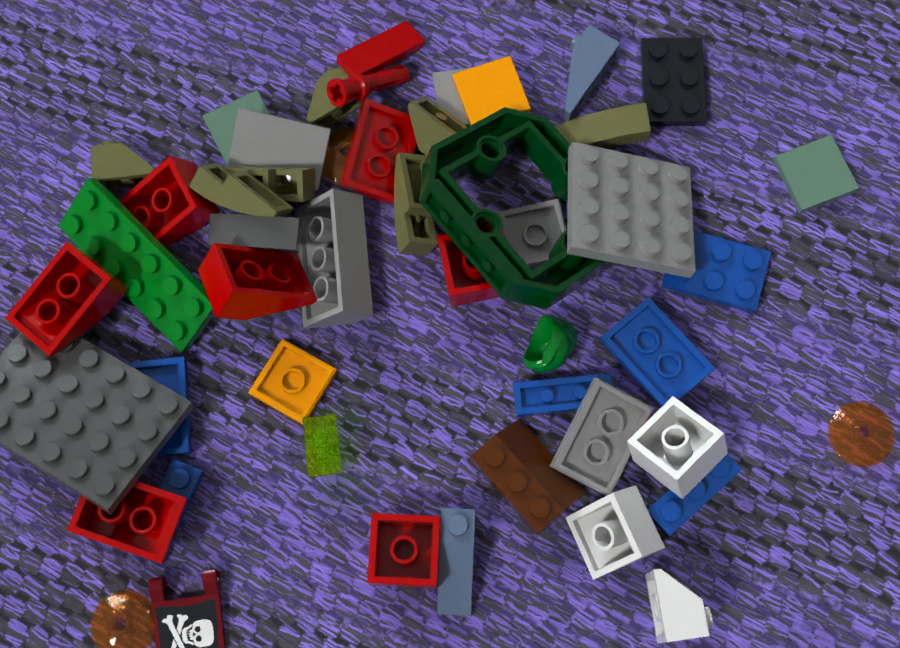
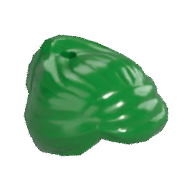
(550, 344)

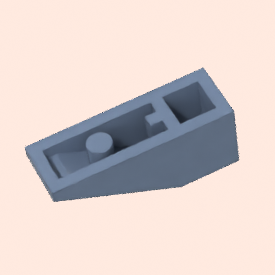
(590, 60)
(456, 561)

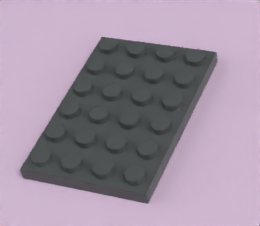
(84, 417)

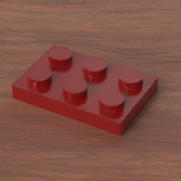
(373, 150)

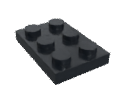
(673, 81)

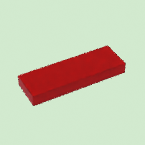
(381, 50)

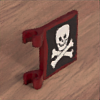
(189, 620)

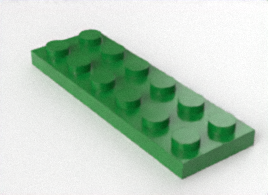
(136, 258)

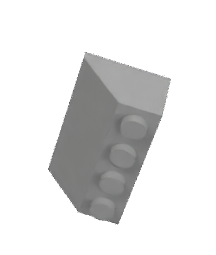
(335, 259)

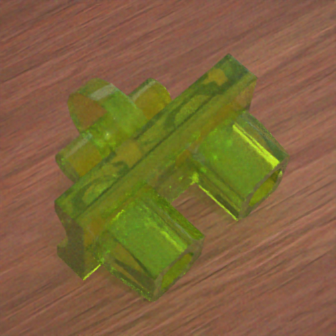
(322, 445)

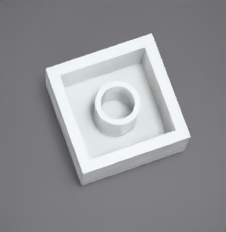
(677, 447)

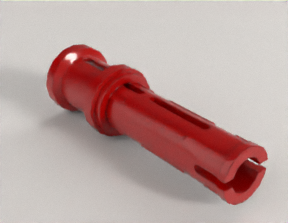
(359, 86)

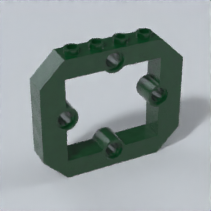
(477, 231)

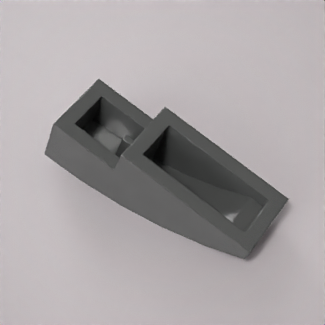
(256, 231)

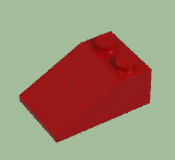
(167, 203)
(253, 281)
(65, 300)
(139, 525)

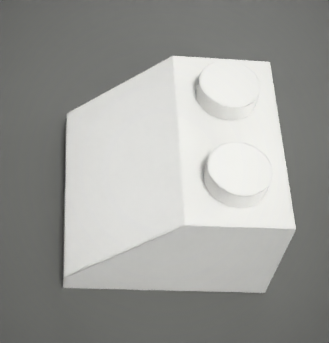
(614, 532)
(675, 609)

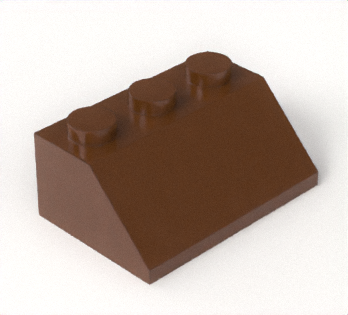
(520, 473)

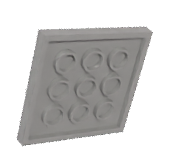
(630, 210)

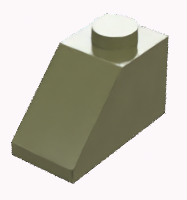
(321, 110)
(431, 123)
(118, 165)

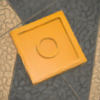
(489, 89)
(293, 381)

